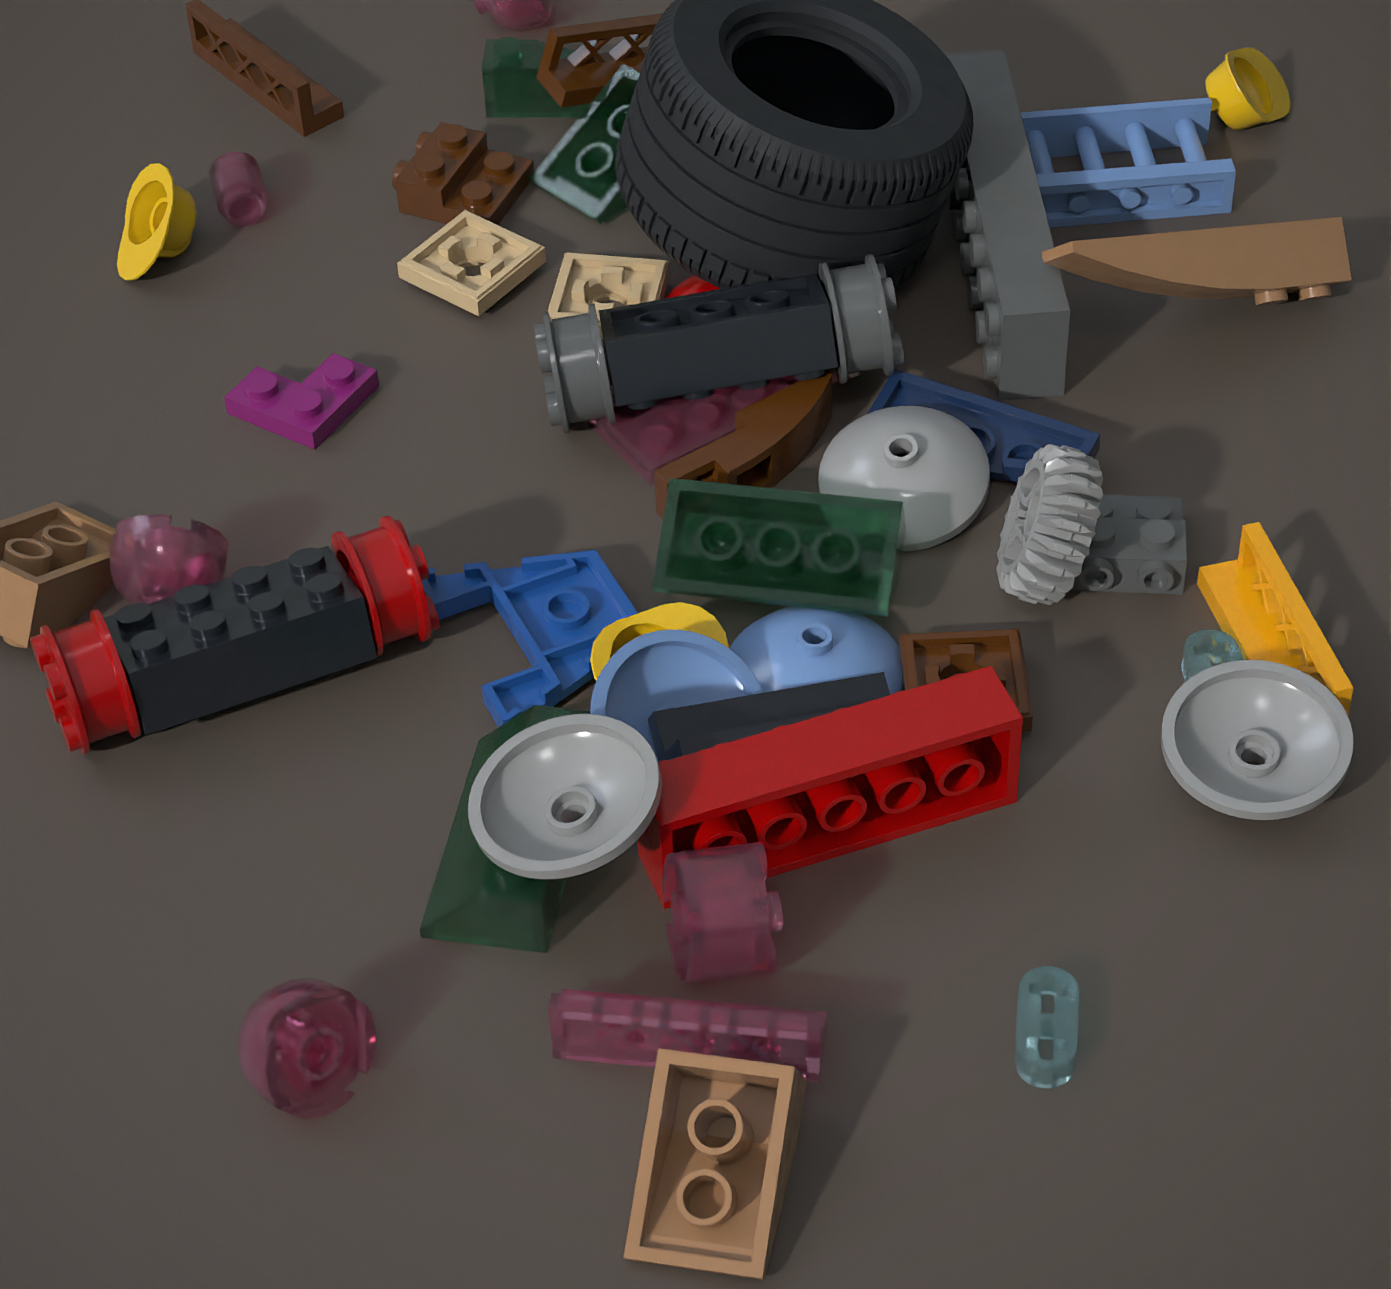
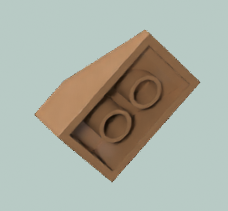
(50, 570)
(714, 1163)

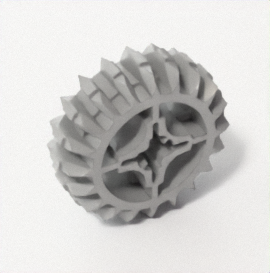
(1049, 524)

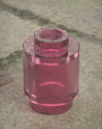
(238, 188)

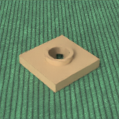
(465, 242)
(600, 278)

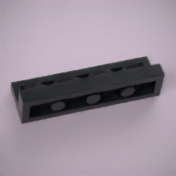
(706, 724)

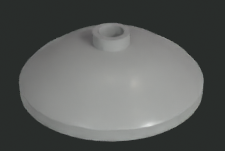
(938, 481)
(1259, 716)
(565, 796)

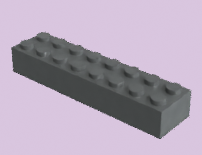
(1003, 234)

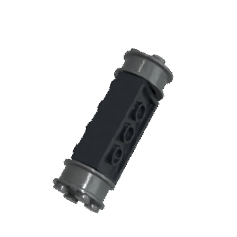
(718, 341)

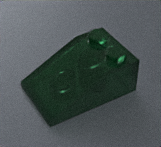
(583, 162)

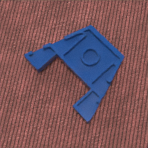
(554, 613)

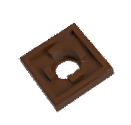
(944, 654)

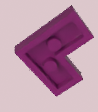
(307, 409)

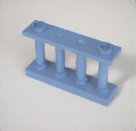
(1128, 192)

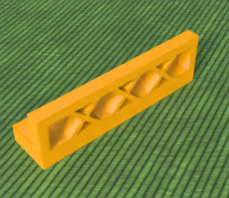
(1267, 615)

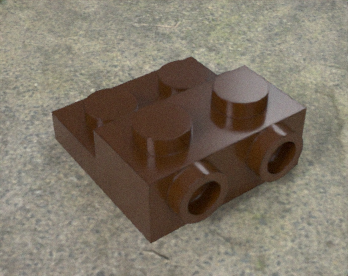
(457, 174)

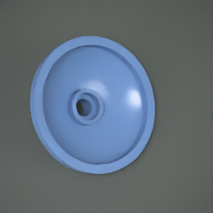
(816, 647)
(668, 672)

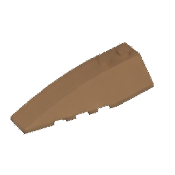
(1218, 262)

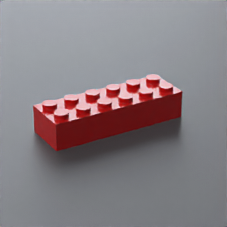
(844, 777)

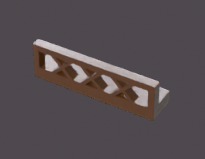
(261, 71)
(586, 72)

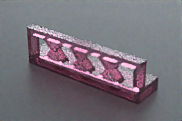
(633, 1027)

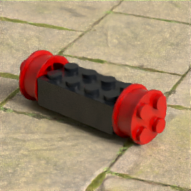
(236, 637)

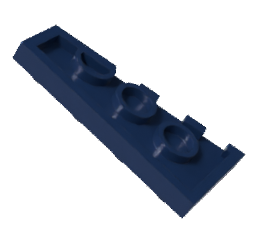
(1004, 430)

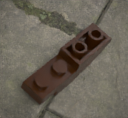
(766, 443)

